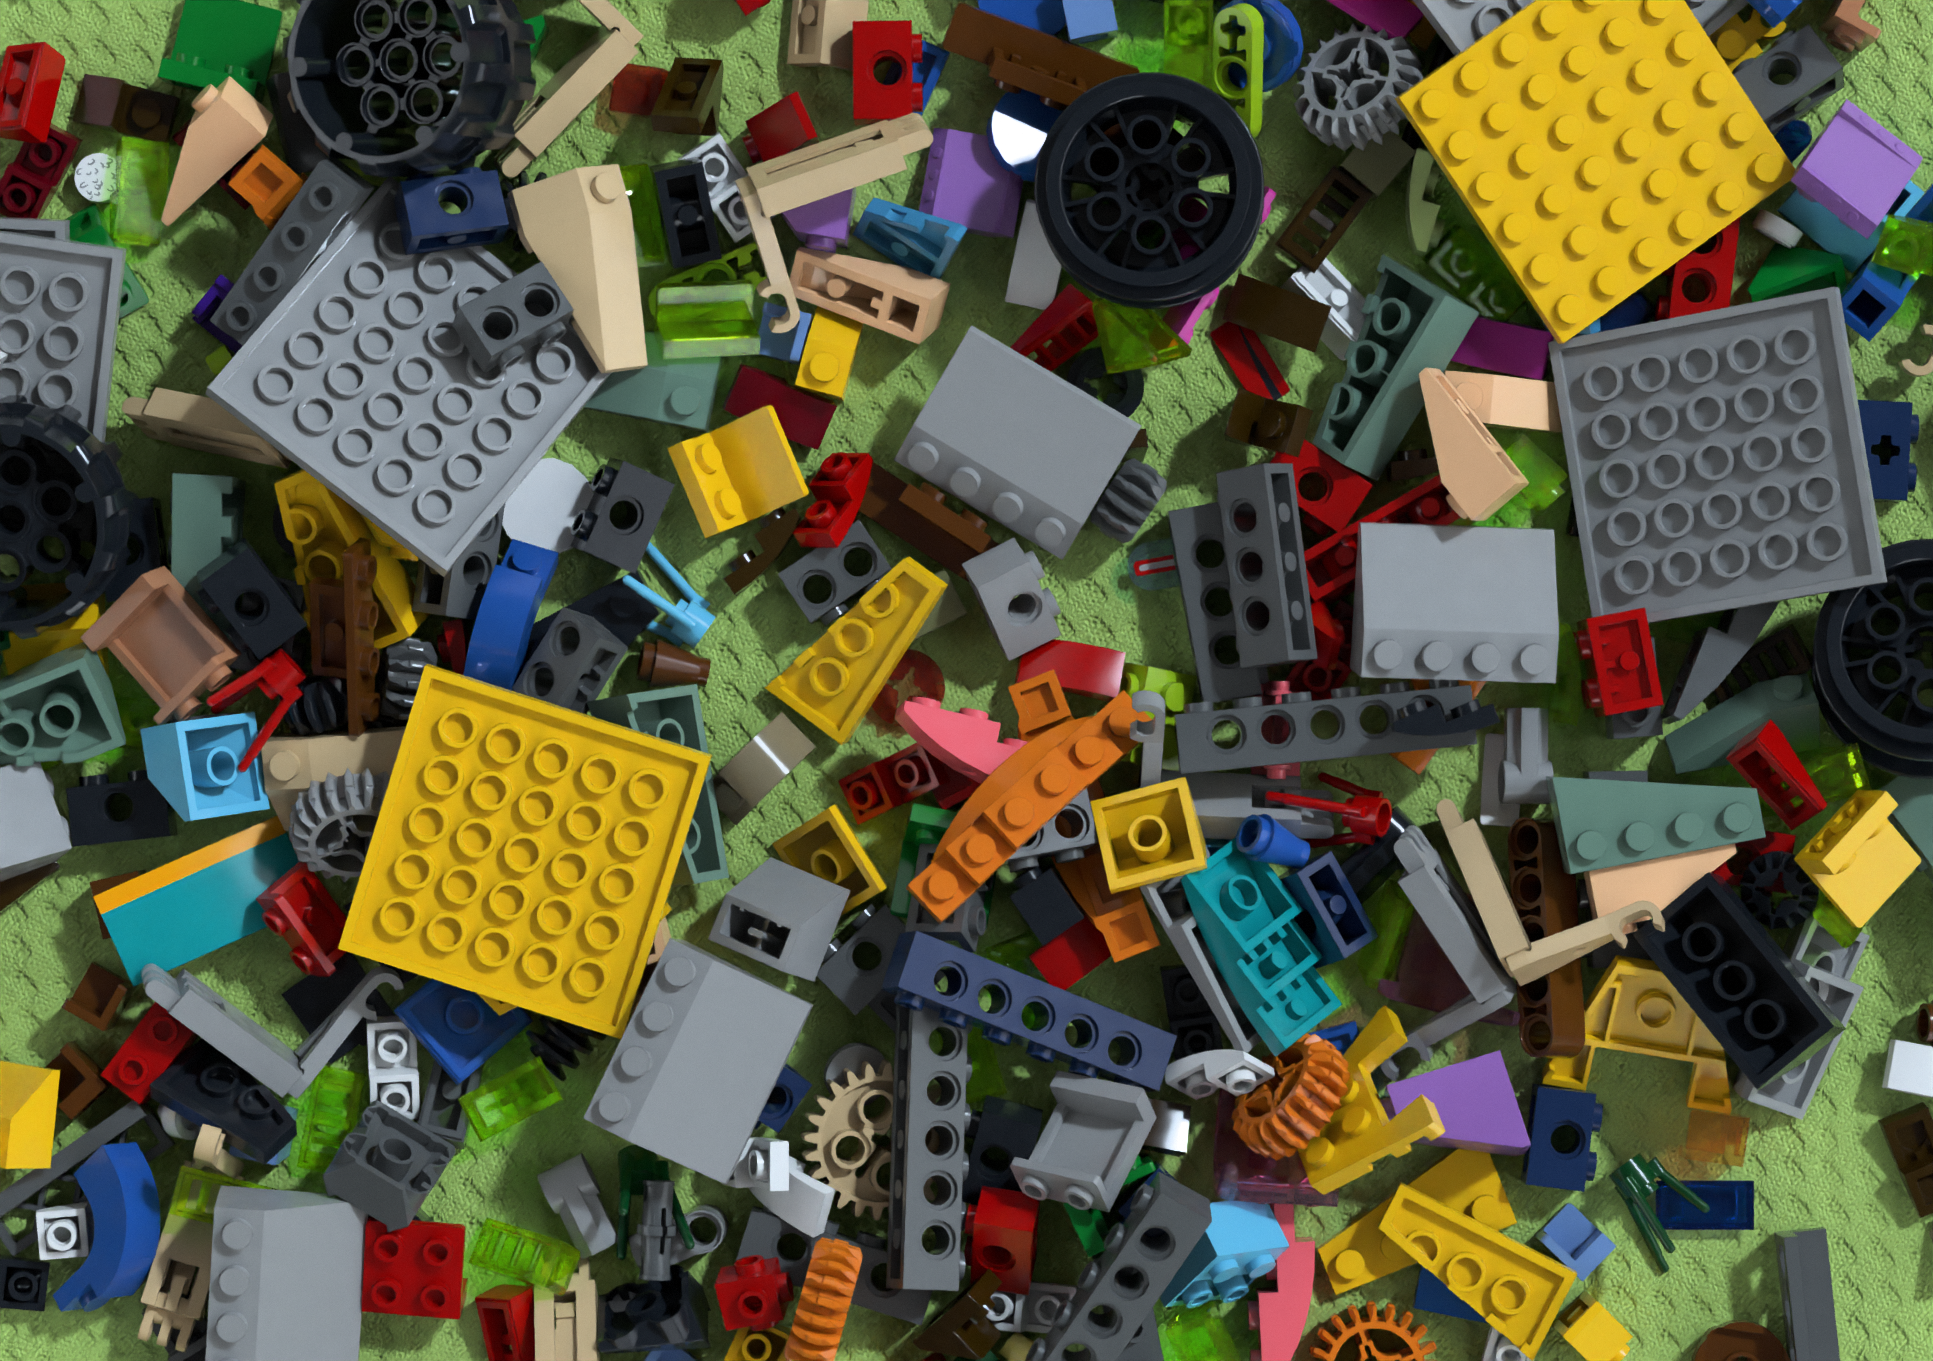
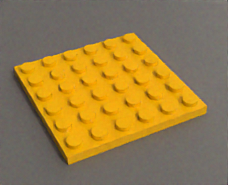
(1595, 147)
(524, 851)

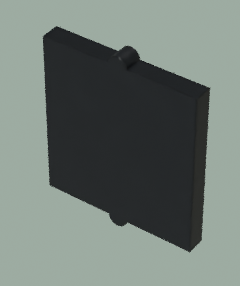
(319, 996)

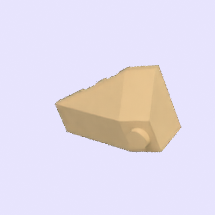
(587, 242)
(296, 760)

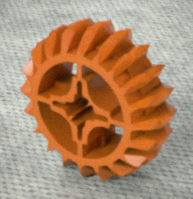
(1294, 1103)
(824, 1301)
(1358, 1327)

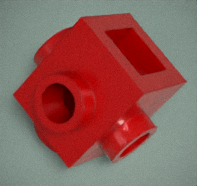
(753, 1293)

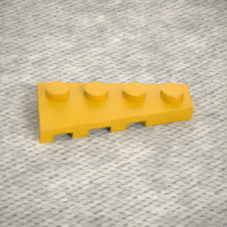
(853, 660)
(1459, 1180)
(1491, 1272)

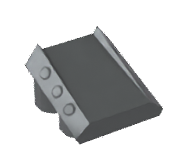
(387, 1166)

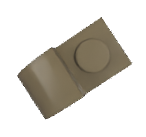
(760, 767)

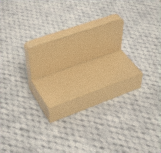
(824, 32)

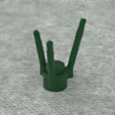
(635, 1166)
(1634, 1184)

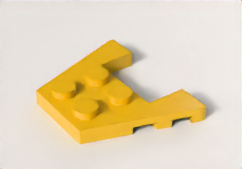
(1644, 1014)
(1361, 1127)

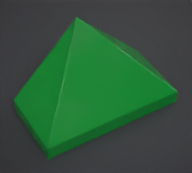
(1796, 272)

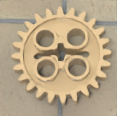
(843, 1117)

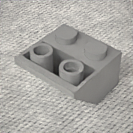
(781, 918)

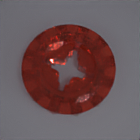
(927, 678)

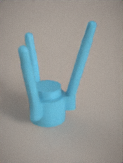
(687, 620)

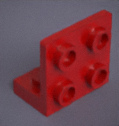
(1618, 663)
(414, 1269)

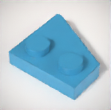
(910, 236)

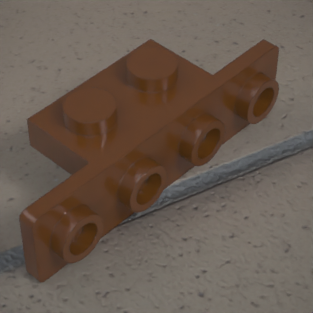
(1028, 57)
(924, 520)
(343, 633)

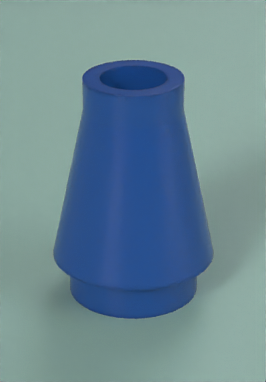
(1269, 842)

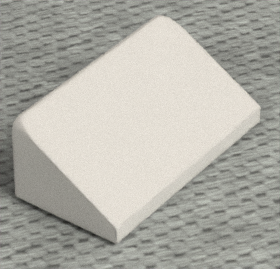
(1332, 288)

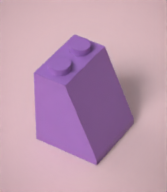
(1472, 1102)

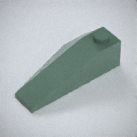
(663, 392)
(59, 710)

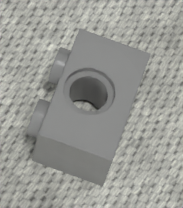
(998, 578)

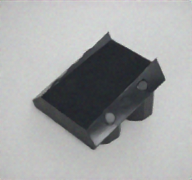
(654, 1315)

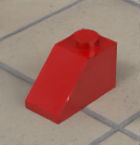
(779, 130)

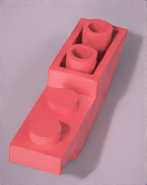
(960, 739)
(1282, 1310)

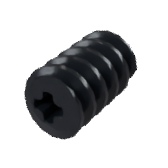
(559, 1042)

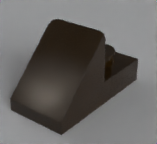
(690, 98)
(126, 108)
(1267, 424)
(961, 1325)

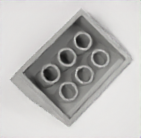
(1017, 442)
(1455, 603)
(698, 1060)
(285, 1277)

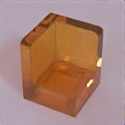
(1716, 1138)

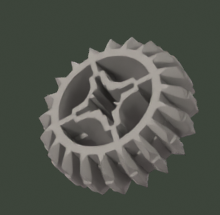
(1351, 73)
(336, 822)

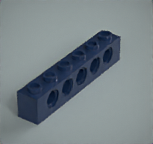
(911, 975)

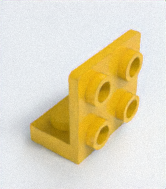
(738, 471)
(1859, 856)

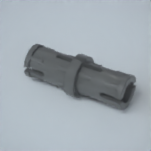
(656, 1230)

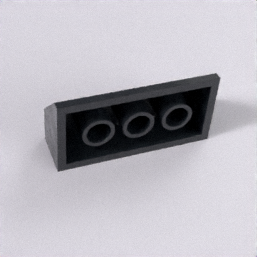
(1739, 981)

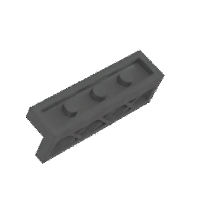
(68, 1158)
(1807, 1295)

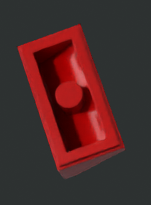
(29, 91)

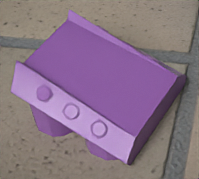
(1855, 169)
(969, 185)

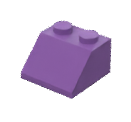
(824, 222)

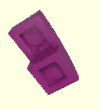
(1506, 348)

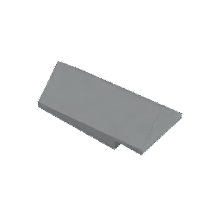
(1176, 916)
(1822, 959)

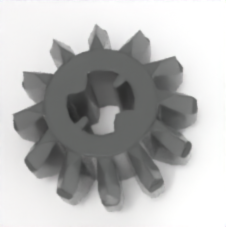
(1128, 500)
(400, 675)

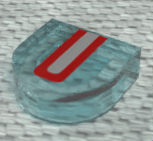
(1153, 566)

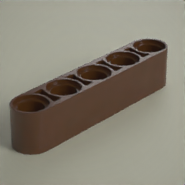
(1546, 904)

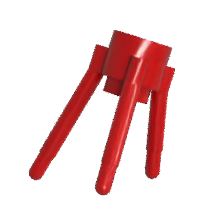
(275, 677)
(1365, 814)

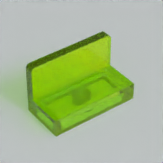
(706, 319)

